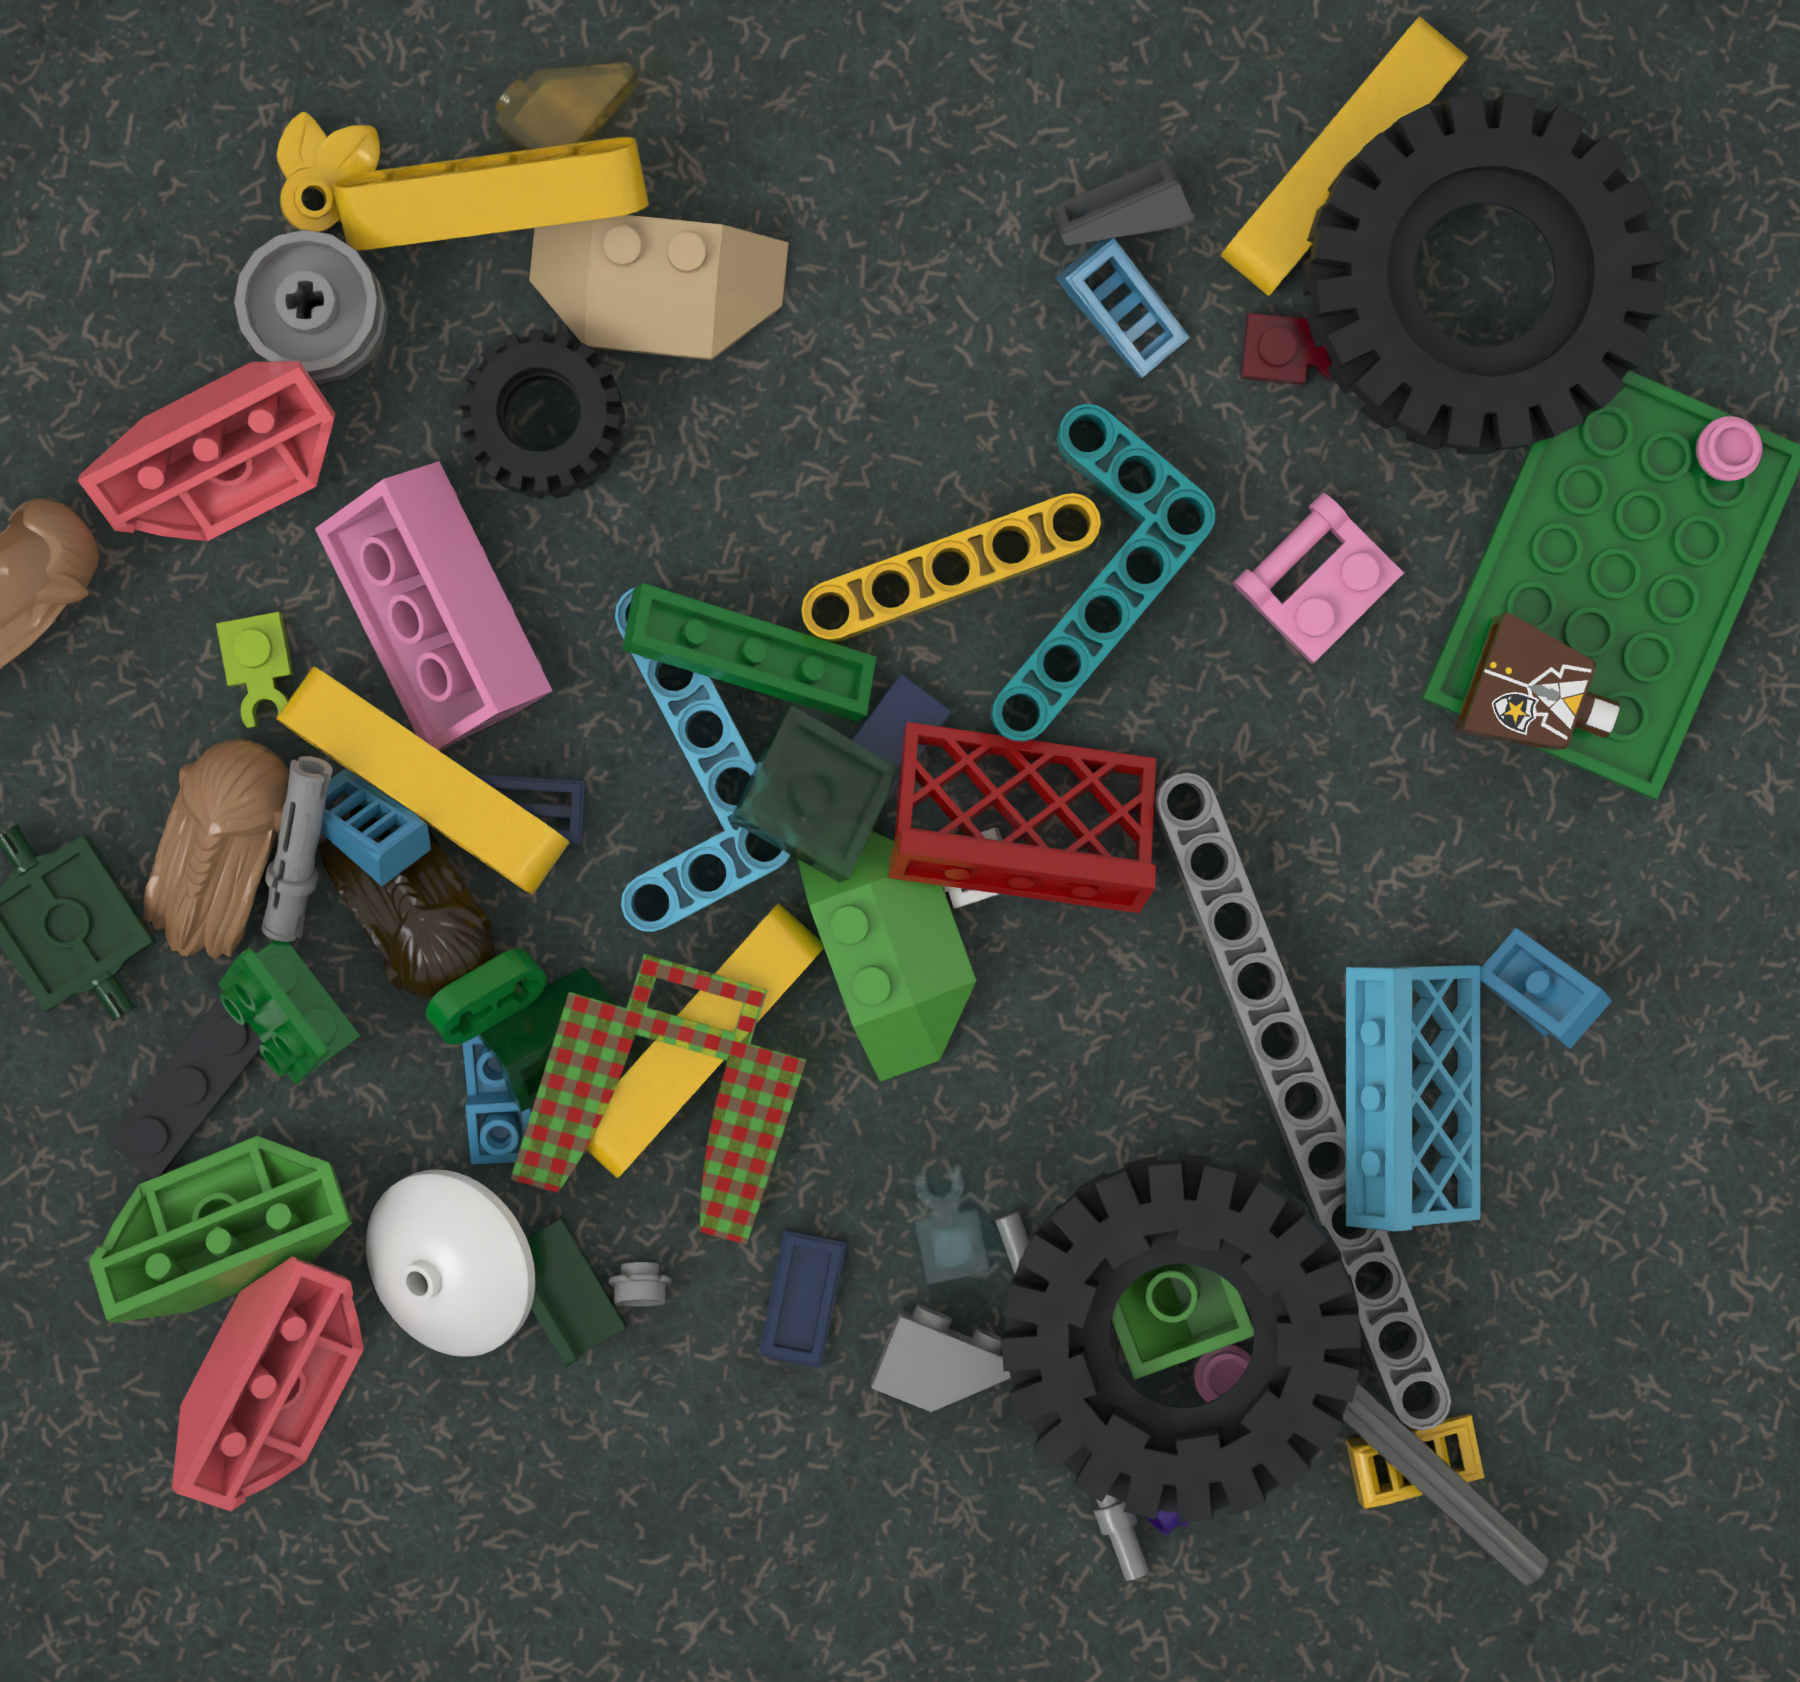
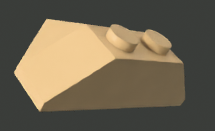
(658, 283)

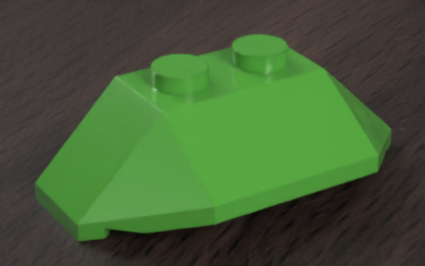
(892, 959)
(216, 1229)

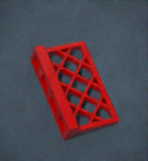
(1032, 867)

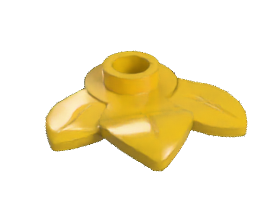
(318, 161)

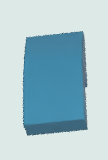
(492, 1117)

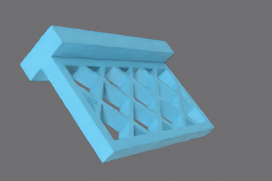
(1385, 1096)

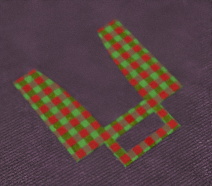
(590, 1058)

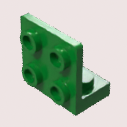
(286, 1010)

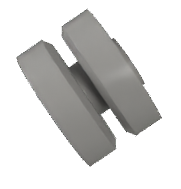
(288, 277)

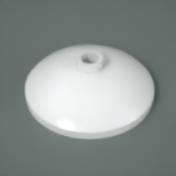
(450, 1263)

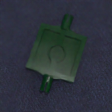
(68, 923)

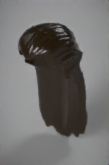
(417, 920)

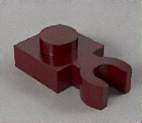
(1280, 350)

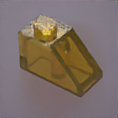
(564, 104)

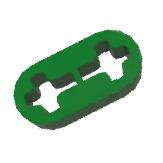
(486, 996)

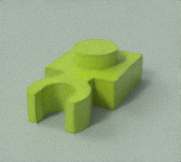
(255, 656)

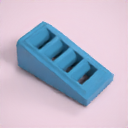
(1089, 302)
(392, 854)

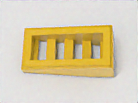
(1372, 1494)

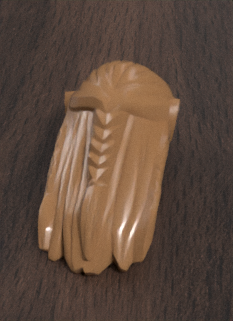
(43, 568)
(216, 847)

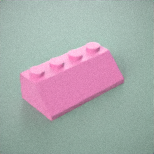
(432, 606)

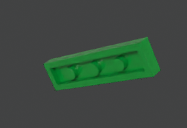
(749, 652)

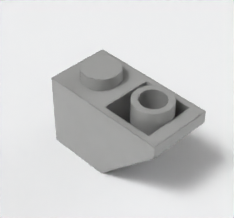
(934, 1364)

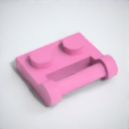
(1333, 594)

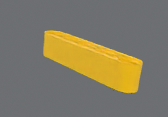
(1400, 84)
(491, 193)
(974, 545)
(423, 780)
(670, 1074)

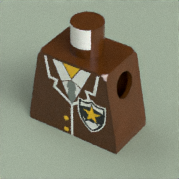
(1532, 690)

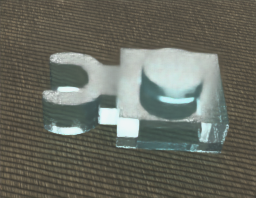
(950, 1238)

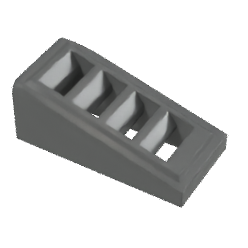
(1125, 206)

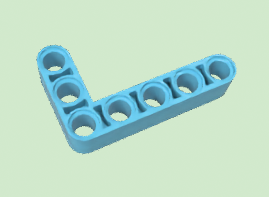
(708, 766)

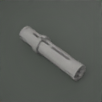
(292, 871)

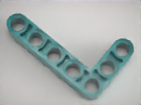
(1113, 583)

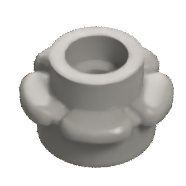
(639, 1285)

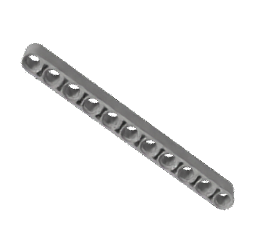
(1277, 1074)

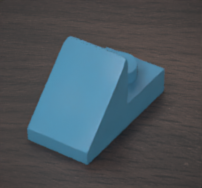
(1543, 988)

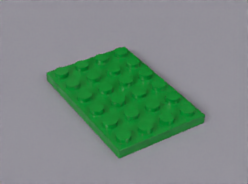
(1628, 561)

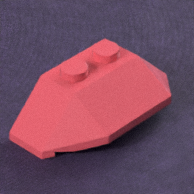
(216, 455)
(267, 1384)

